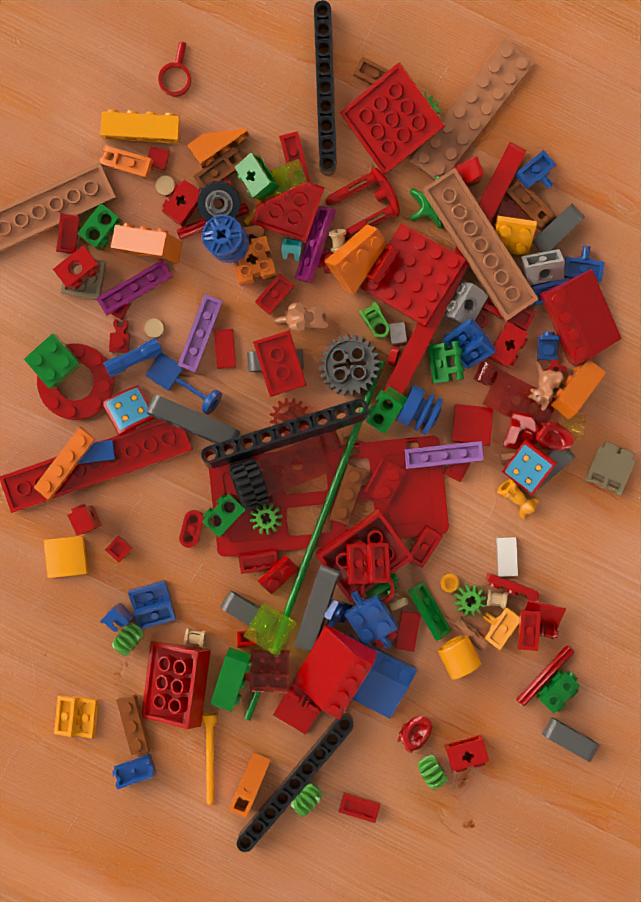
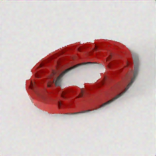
(90, 405)

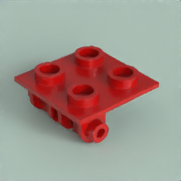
(550, 618)
(297, 709)

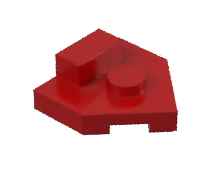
(521, 427)

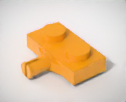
(501, 627)

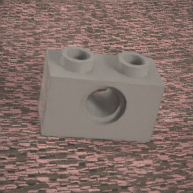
(543, 267)
(474, 301)

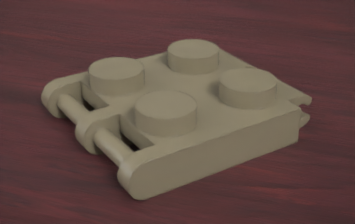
(611, 467)

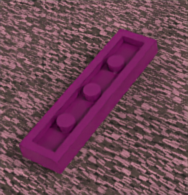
(315, 244)
(134, 287)

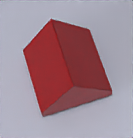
(243, 642)

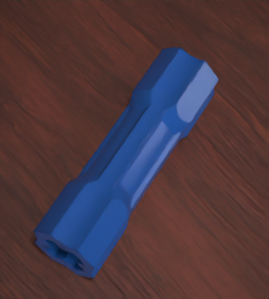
(144, 352)

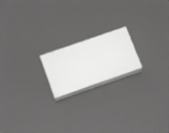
(507, 556)

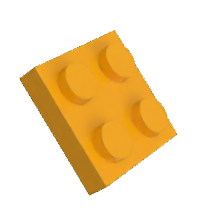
(516, 234)

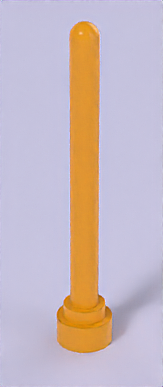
(210, 720)

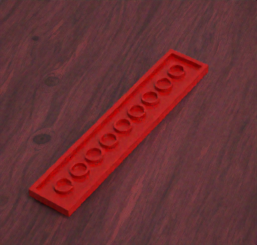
(132, 452)

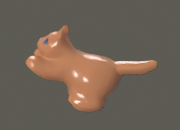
(300, 317)
(547, 385)

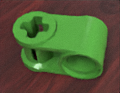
(374, 319)

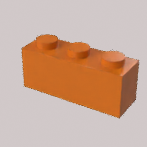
(577, 388)

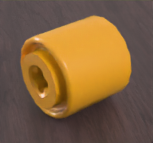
(459, 656)

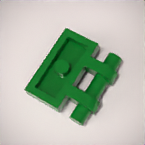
(440, 362)

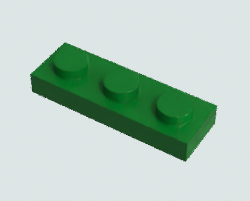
(429, 610)

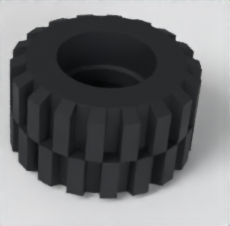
(249, 483)

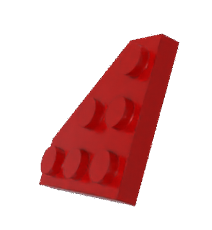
(290, 211)

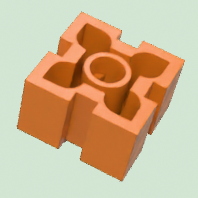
(263, 267)

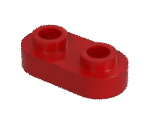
(189, 527)

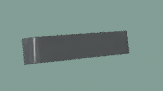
(190, 420)
(316, 608)

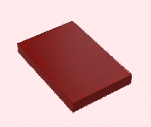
(279, 363)

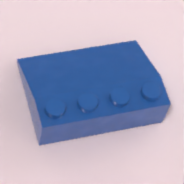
(385, 682)

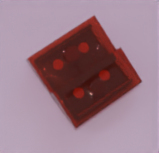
(269, 671)

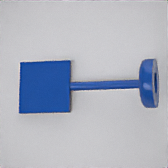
(166, 371)

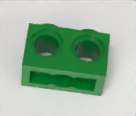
(95, 224)
(387, 410)
(227, 518)

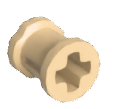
(338, 238)
(496, 599)
(194, 637)

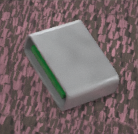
(397, 333)

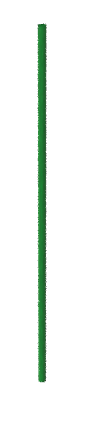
(320, 523)

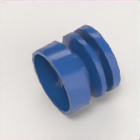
(233, 246)
(420, 410)

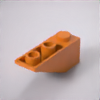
(212, 145)
(249, 784)

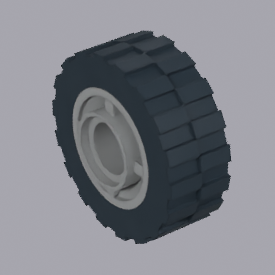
(216, 190)

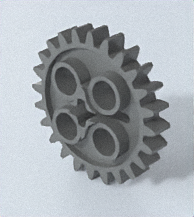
(349, 348)

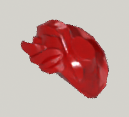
(554, 437)
(415, 733)

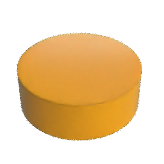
(449, 582)

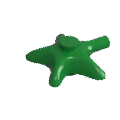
(425, 208)

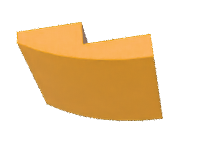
(66, 556)
(76, 716)

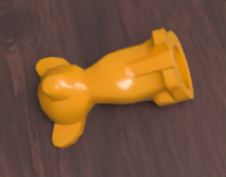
(510, 490)

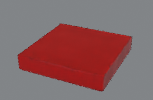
(472, 424)

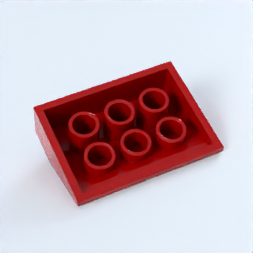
(580, 317)
(371, 529)
(334, 670)
(176, 684)

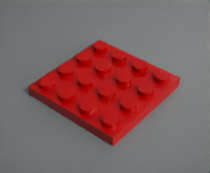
(392, 118)
(418, 275)

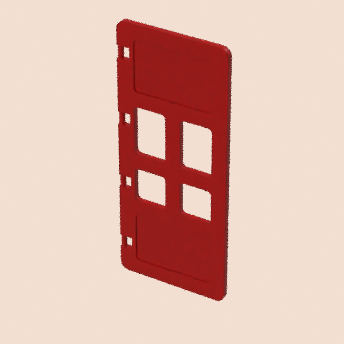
(416, 502)

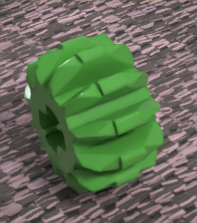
(273, 516)
(467, 594)
(127, 639)
(432, 772)
(306, 799)

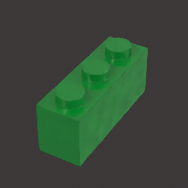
(231, 679)

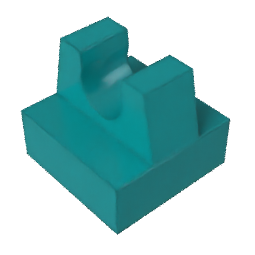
(291, 246)

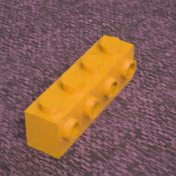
(140, 127)

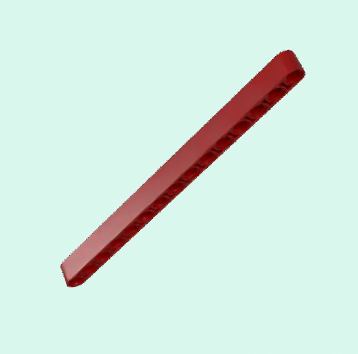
(422, 335)

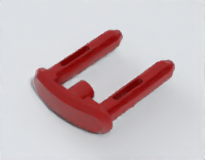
(384, 192)

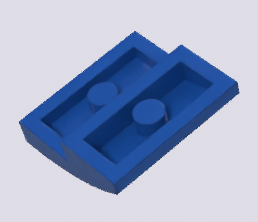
(473, 341)
(152, 604)

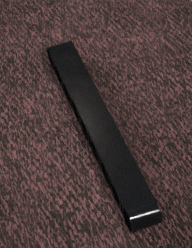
(322, 79)
(275, 431)
(291, 790)

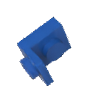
(547, 346)

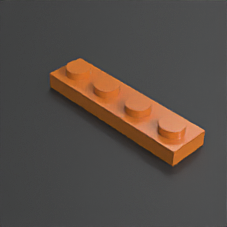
(65, 463)

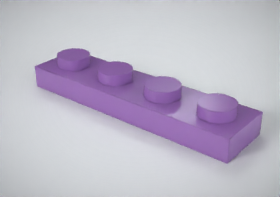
(200, 333)
(444, 455)

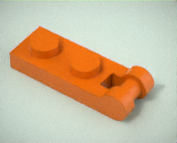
(126, 161)

